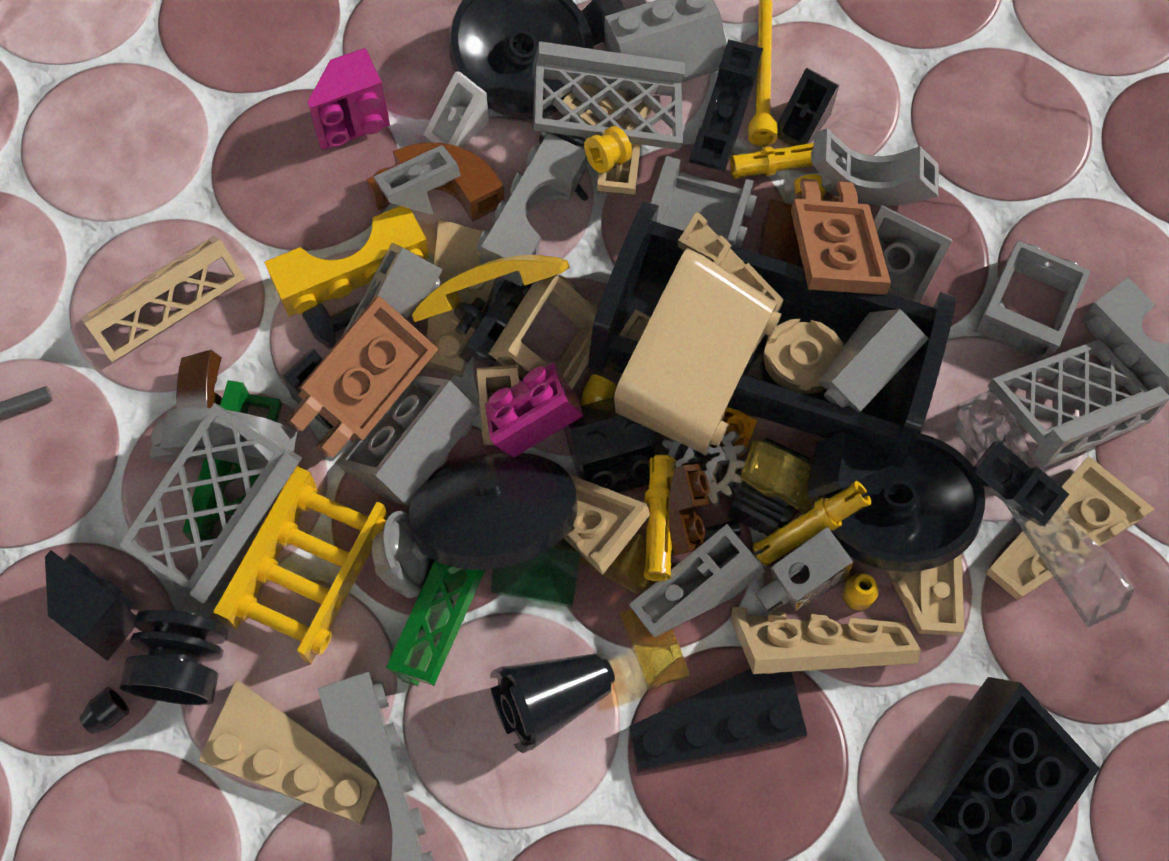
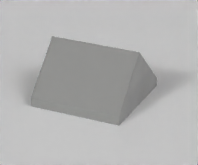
(910, 253)

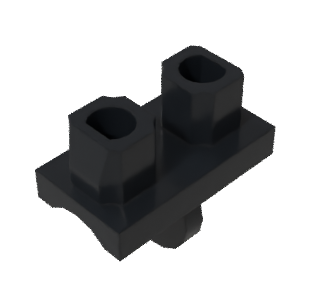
(471, 316)

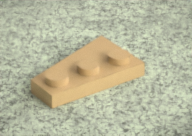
(603, 523)

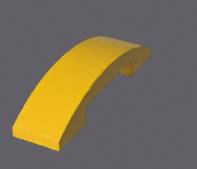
(531, 268)

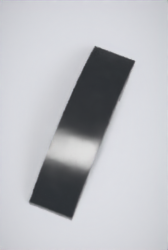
(726, 106)

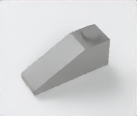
(401, 281)
(698, 583)

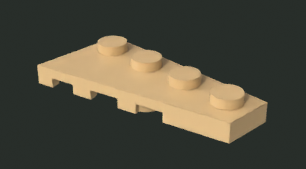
(455, 254)
(1095, 503)
(791, 645)

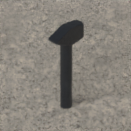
(323, 326)

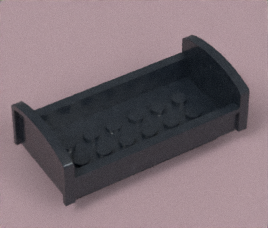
(886, 423)

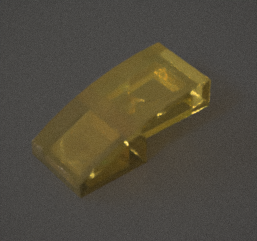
(779, 475)
(657, 656)

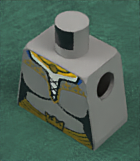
(819, 561)

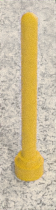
(763, 127)

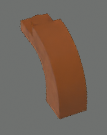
(476, 189)

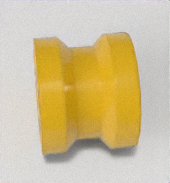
(608, 149)

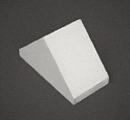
(459, 113)

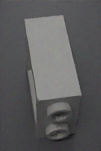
(1019, 330)

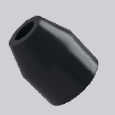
(103, 711)

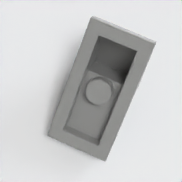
(411, 180)

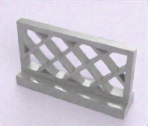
(608, 72)
(1095, 422)
(241, 524)

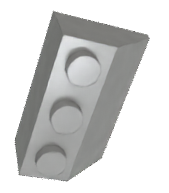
(670, 31)
(411, 439)

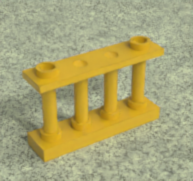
(281, 530)

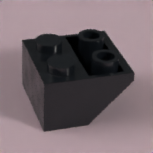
(610, 448)
(87, 605)

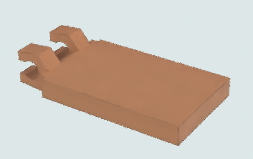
(838, 241)
(362, 376)

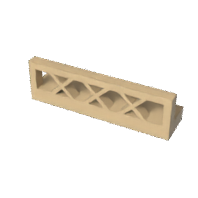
(153, 286)

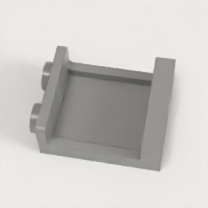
(720, 204)

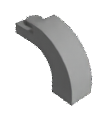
(877, 179)
(177, 428)

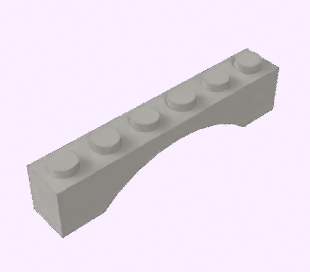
(357, 719)

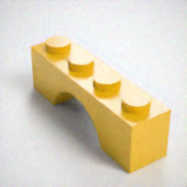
(309, 281)

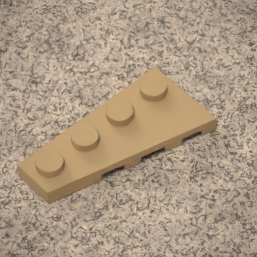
(280, 755)

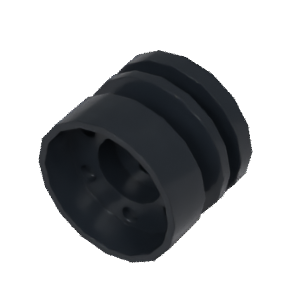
(175, 651)

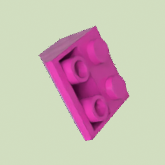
(348, 100)
(531, 410)

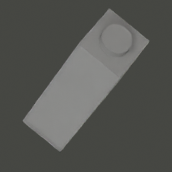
(871, 358)

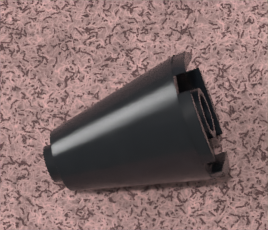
(548, 695)

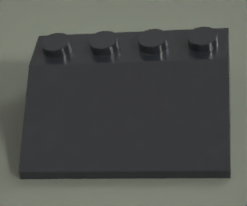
(996, 780)

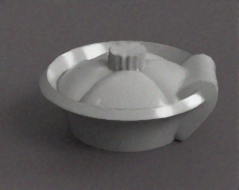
(398, 557)

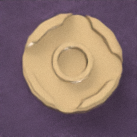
(801, 354)

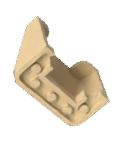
(694, 353)

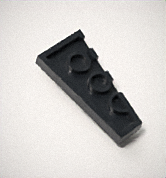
(721, 720)

